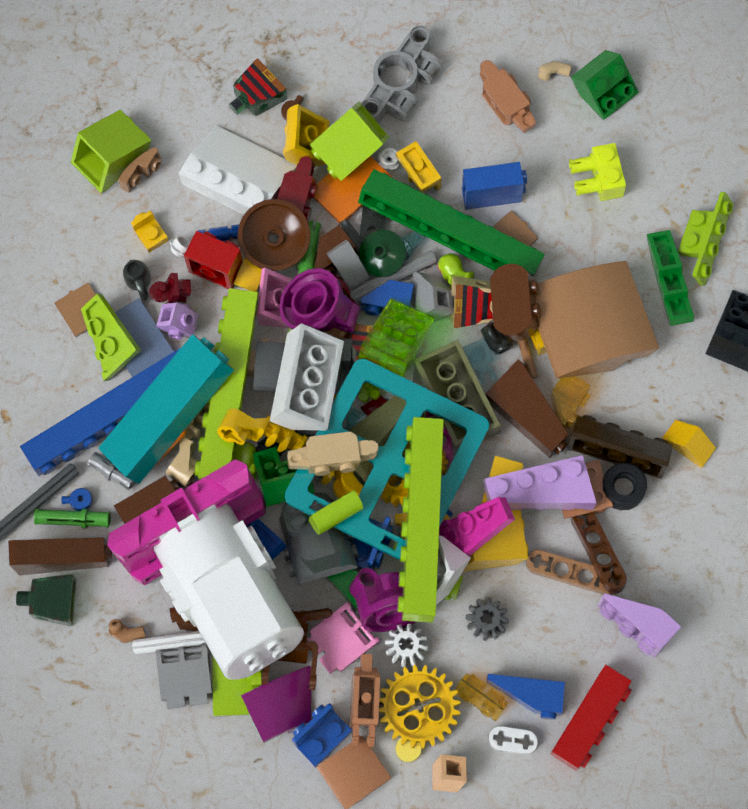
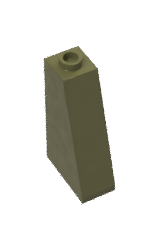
(378, 428)

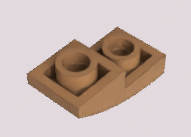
(144, 164)

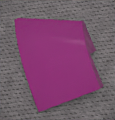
(280, 704)

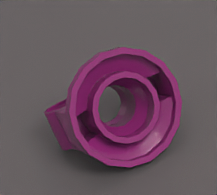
(318, 302)
(378, 600)

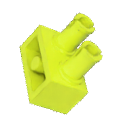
(607, 173)

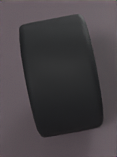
(630, 472)

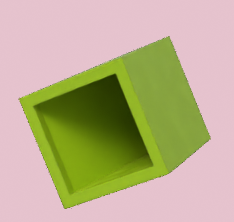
(349, 141)
(108, 149)

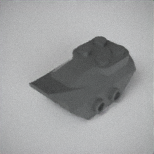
(314, 554)

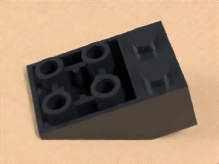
(731, 334)

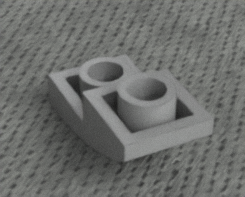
(348, 265)

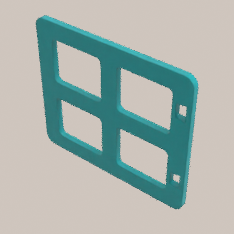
(389, 457)

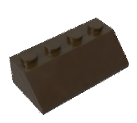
(620, 446)

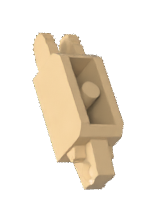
(332, 453)

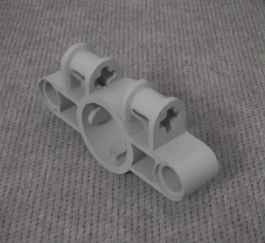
(411, 57)

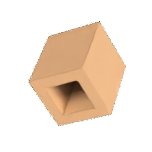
(449, 773)

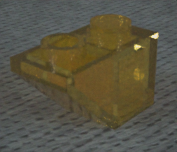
(567, 397)

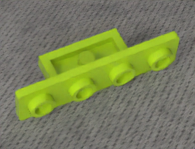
(704, 236)

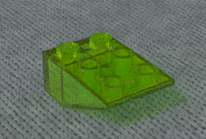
(396, 337)

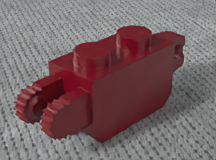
(300, 186)

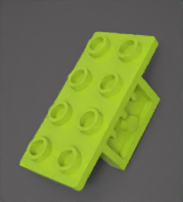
(227, 692)

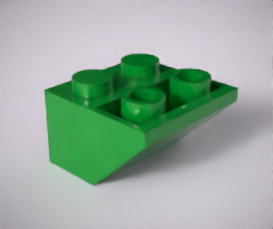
(605, 83)

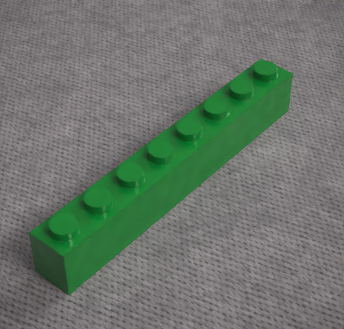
(446, 224)

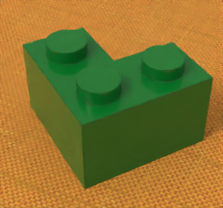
(274, 475)

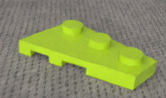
(111, 338)

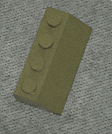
(452, 377)

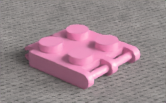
(341, 639)

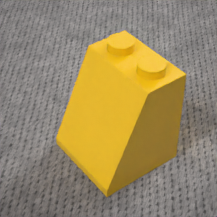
(503, 549)

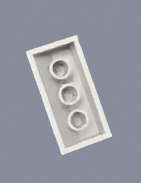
(307, 379)

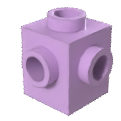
(177, 320)

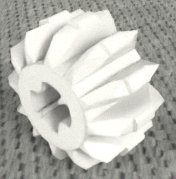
(407, 654)

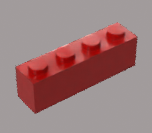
(590, 718)

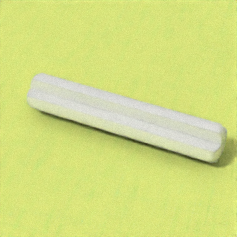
(167, 642)

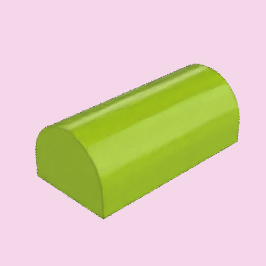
(336, 512)

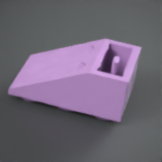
(642, 622)

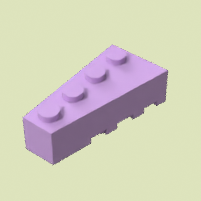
(546, 486)

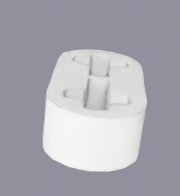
(513, 734)

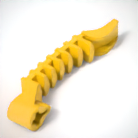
(239, 426)

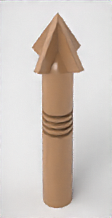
(527, 358)

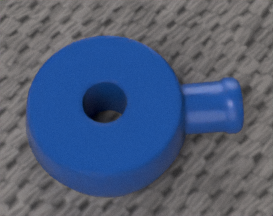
(74, 498)

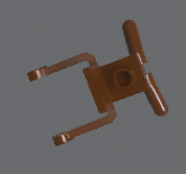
(300, 653)

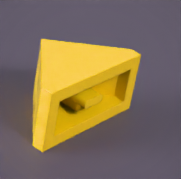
(690, 442)

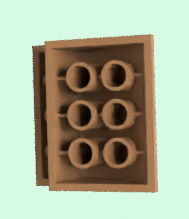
(593, 320)

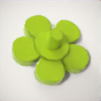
(368, 390)

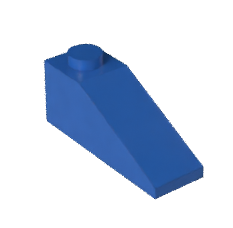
(537, 695)

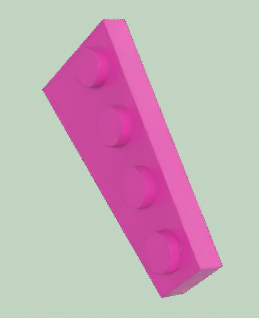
(478, 526)

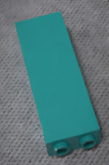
(166, 408)

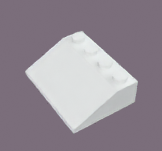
(234, 170)

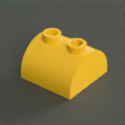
(301, 130)

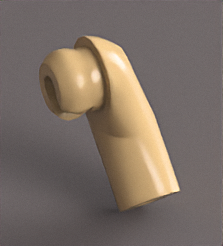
(553, 67)

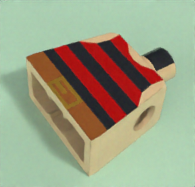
(470, 302)

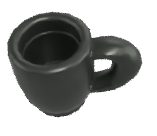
(137, 277)
(495, 340)

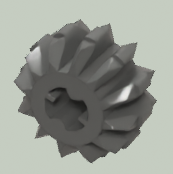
(477, 617)

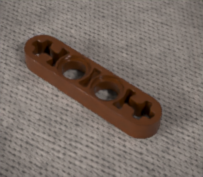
(602, 547)

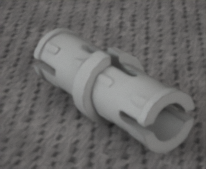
(107, 468)

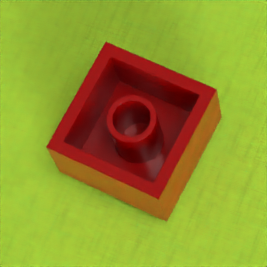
(213, 259)

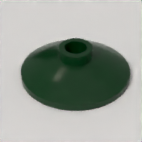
(390, 260)

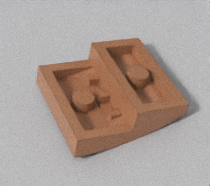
(353, 773)

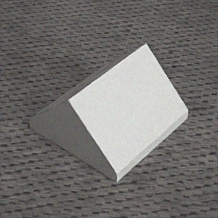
(450, 567)

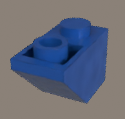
(377, 299)

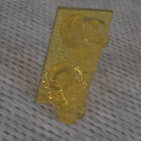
(471, 690)

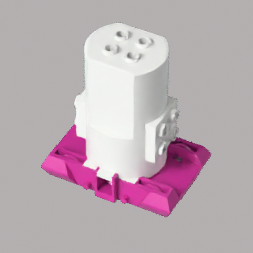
(214, 568)

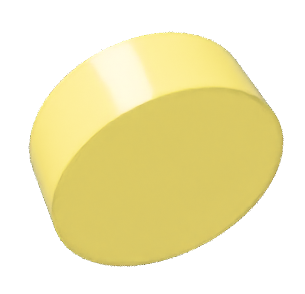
(405, 752)

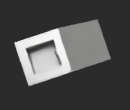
(432, 296)

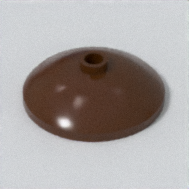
(278, 219)

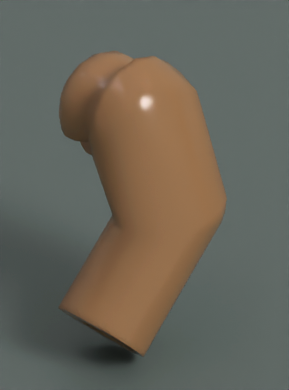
(124, 633)

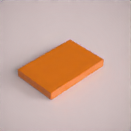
(342, 197)

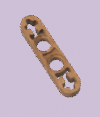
(571, 577)

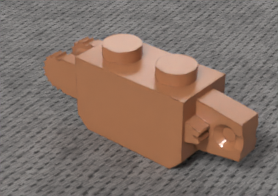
(505, 97)
(364, 700)

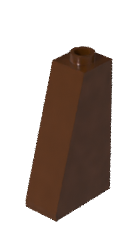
(525, 408)
(58, 555)

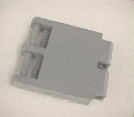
(184, 677)

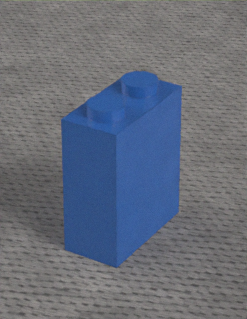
(493, 185)

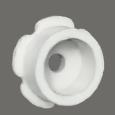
(388, 153)
(179, 245)

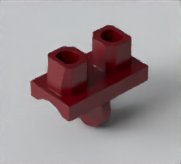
(172, 290)

